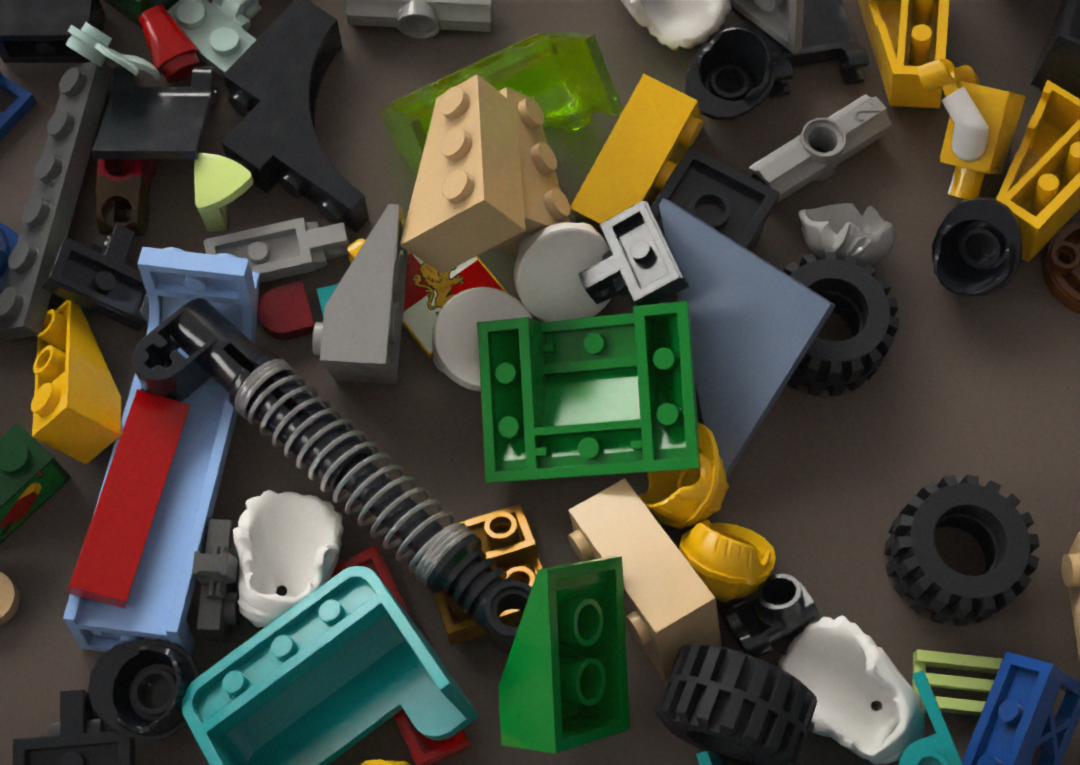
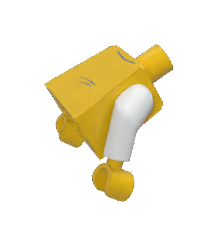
(978, 125)

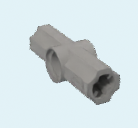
(422, 17)
(839, 135)

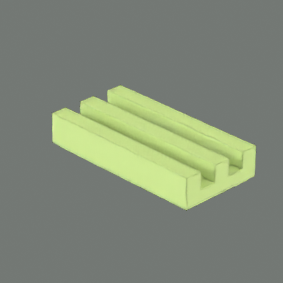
(955, 661)

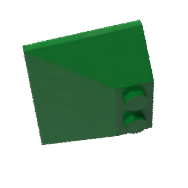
(589, 395)

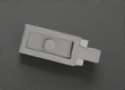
(284, 247)

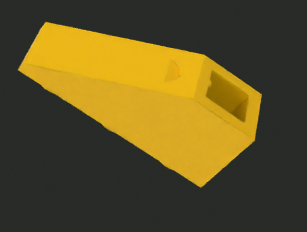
(74, 392)

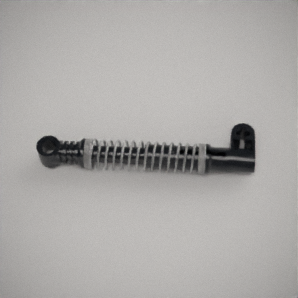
(267, 391)

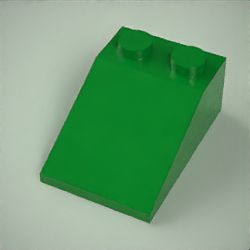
(568, 660)

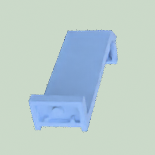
(164, 576)

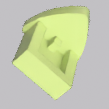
(216, 185)

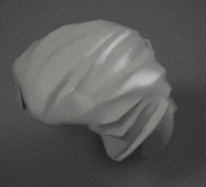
(846, 231)

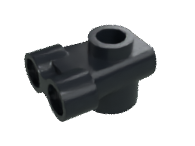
(776, 613)

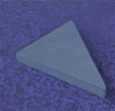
(745, 327)

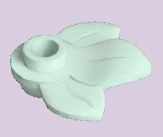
(94, 46)

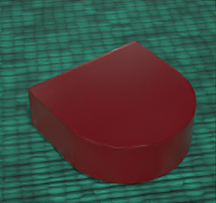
(286, 311)

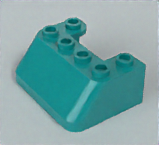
(324, 681)

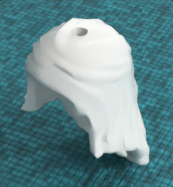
(680, 21)
(286, 544)
(846, 677)

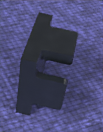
(719, 197)

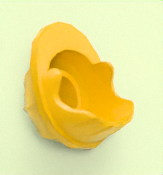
(689, 495)
(728, 558)

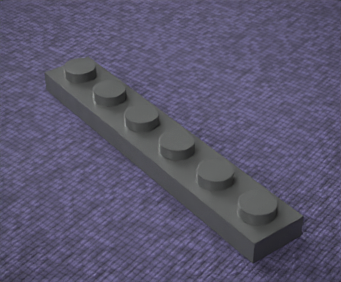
(52, 198)

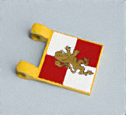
(430, 290)

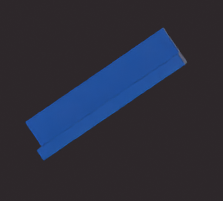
(1022, 716)

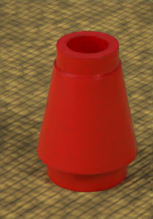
(168, 44)

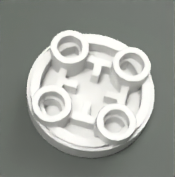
(550, 269)
(457, 333)

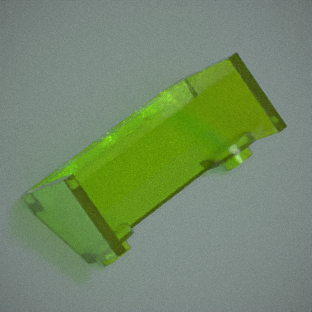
(552, 67)

